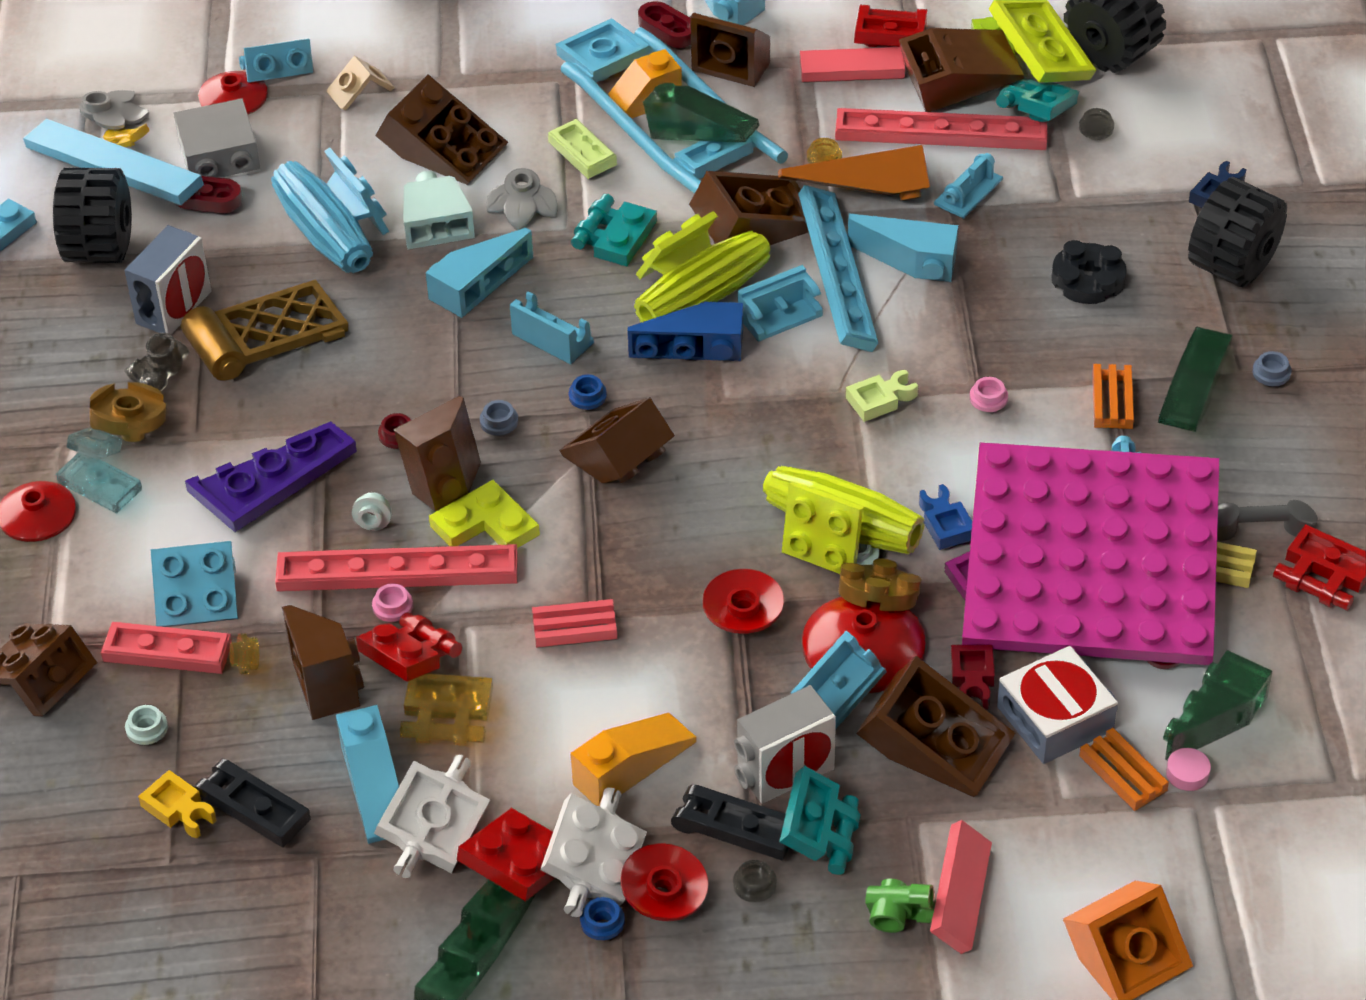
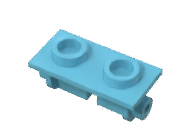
(277, 60)
(970, 187)

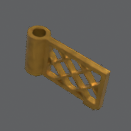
(224, 344)

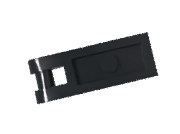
(253, 802)
(731, 821)

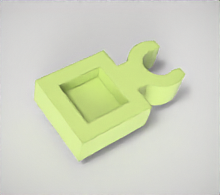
(878, 397)

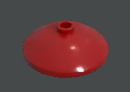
(890, 635)

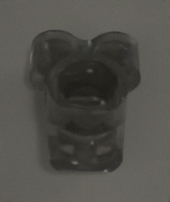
(162, 360)

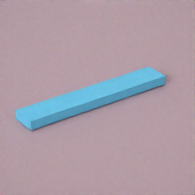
(93, 152)
(838, 269)

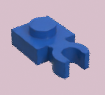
(946, 522)

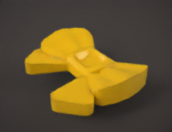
(126, 137)

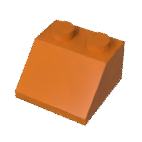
(1129, 940)

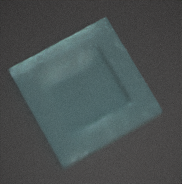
(94, 443)

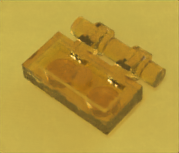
(447, 697)

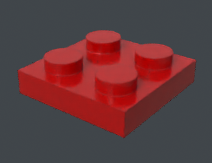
(510, 853)

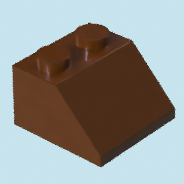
(728, 50)
(620, 442)
(439, 454)
(323, 662)

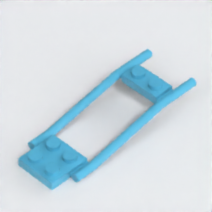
(612, 48)

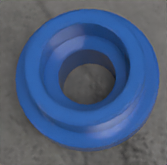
(587, 392)
(602, 909)

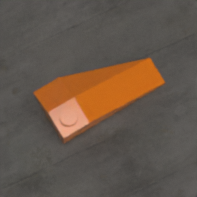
(884, 172)

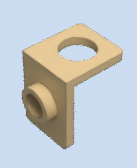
(353, 80)

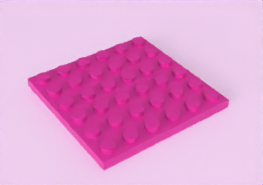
(1093, 553)

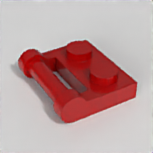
(886, 27)

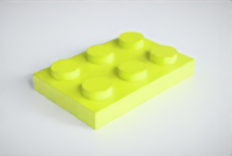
(1042, 40)

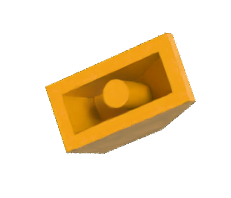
(642, 78)

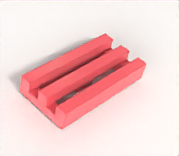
(574, 617)

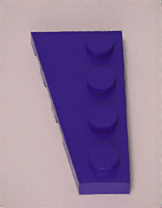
(255, 486)

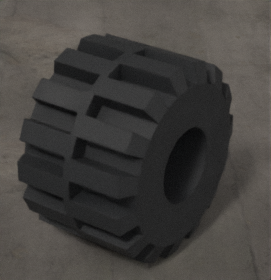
(1115, 30)
(92, 215)
(1237, 231)

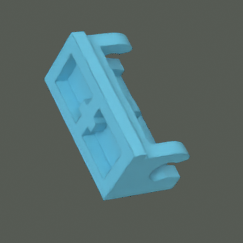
(780, 303)
(549, 331)
(844, 676)

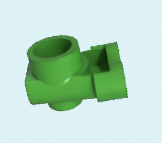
(896, 902)

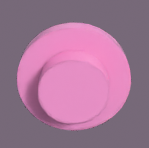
(989, 394)
(392, 602)

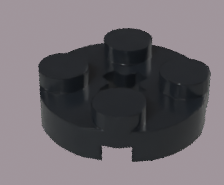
(1102, 260)

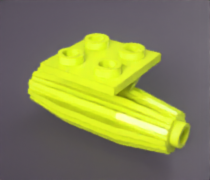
(696, 269)
(832, 516)

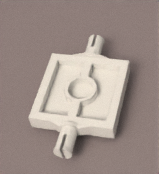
(431, 816)
(591, 849)

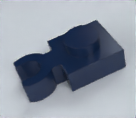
(1210, 182)

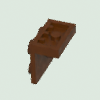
(43, 663)

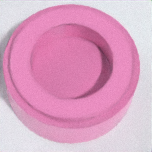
(1188, 769)

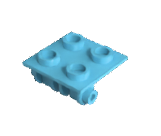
(194, 584)

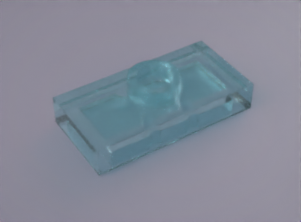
(99, 482)

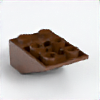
(958, 64)
(440, 133)

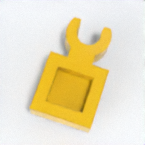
(176, 800)

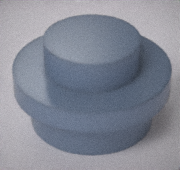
(1272, 369)
(498, 418)

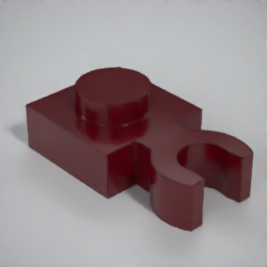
(973, 670)

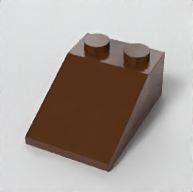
(750, 204)
(936, 729)

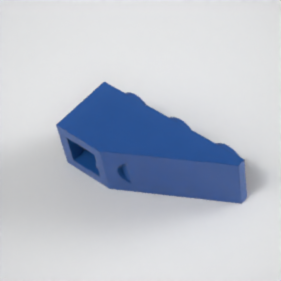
(691, 333)

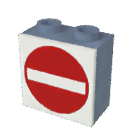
(168, 280)
(1057, 704)

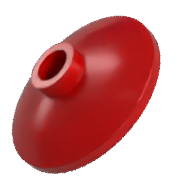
(233, 86)
(37, 511)
(743, 601)
(668, 868)

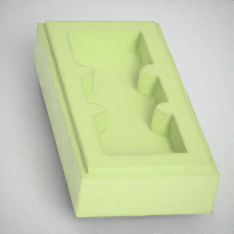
(582, 148)

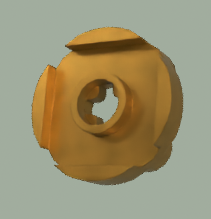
(127, 411)
(880, 584)

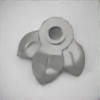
(112, 109)
(522, 201)

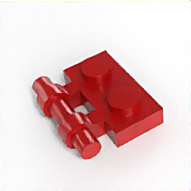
(1328, 557)
(402, 648)

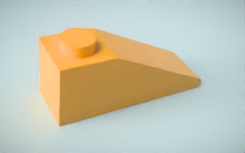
(627, 754)

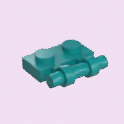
(1038, 99)
(624, 230)
(810, 816)

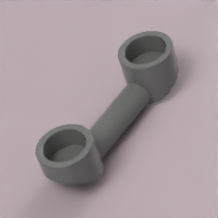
(1293, 514)

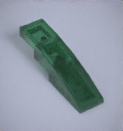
(1195, 379)
(473, 945)

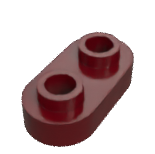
(665, 23)
(216, 196)

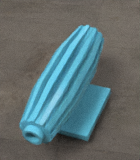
(330, 210)

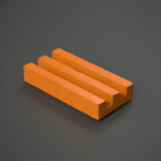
(1113, 375)
(1129, 765)

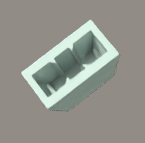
(435, 211)

